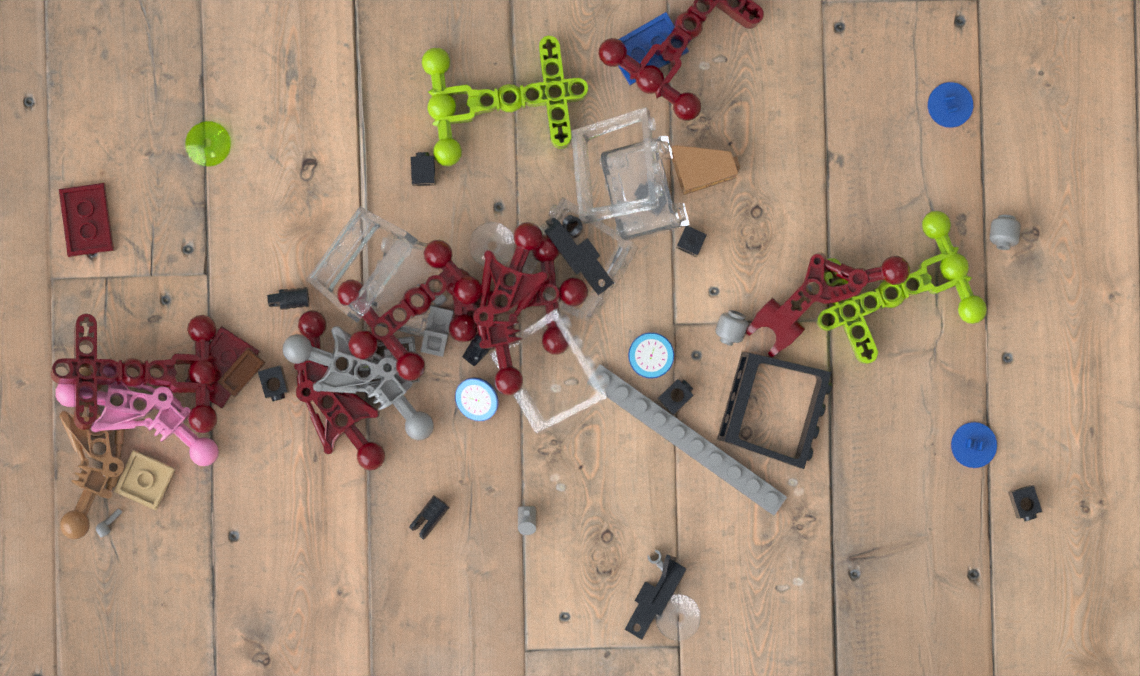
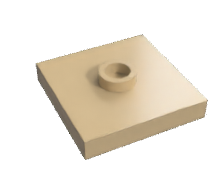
(144, 480)

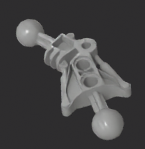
(387, 391)

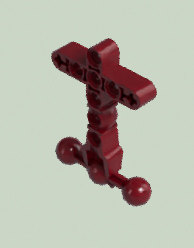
(651, 78)
(200, 373)

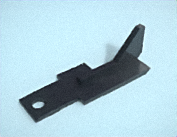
(579, 257)
(655, 599)

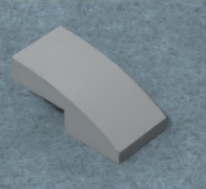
(437, 330)

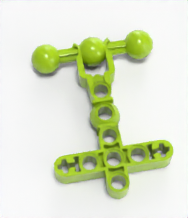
(443, 106)
(953, 267)

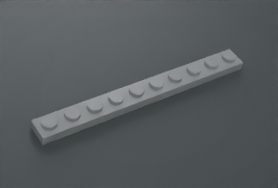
(691, 442)

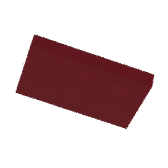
(86, 220)
(226, 350)

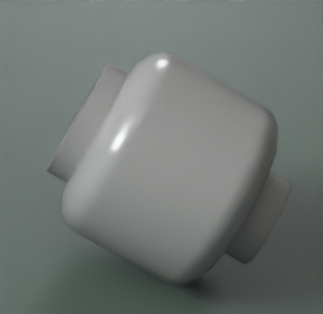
(1005, 232)
(732, 327)

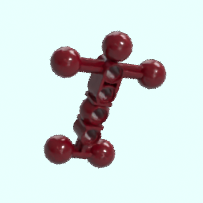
(571, 292)
(410, 364)

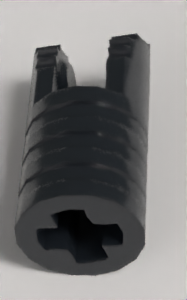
(571, 220)
(433, 512)

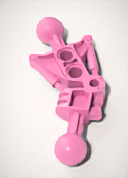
(168, 420)

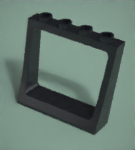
(740, 396)

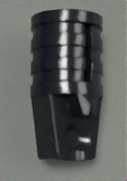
(289, 298)
(474, 352)

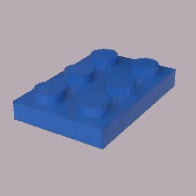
(643, 38)

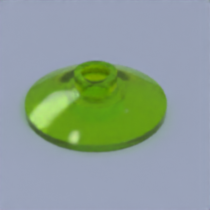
(219, 146)

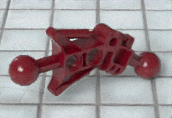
(503, 333)
(369, 454)

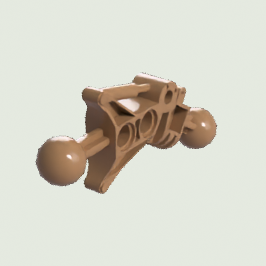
(91, 480)

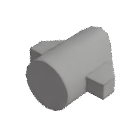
(526, 520)

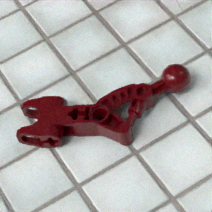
(784, 318)

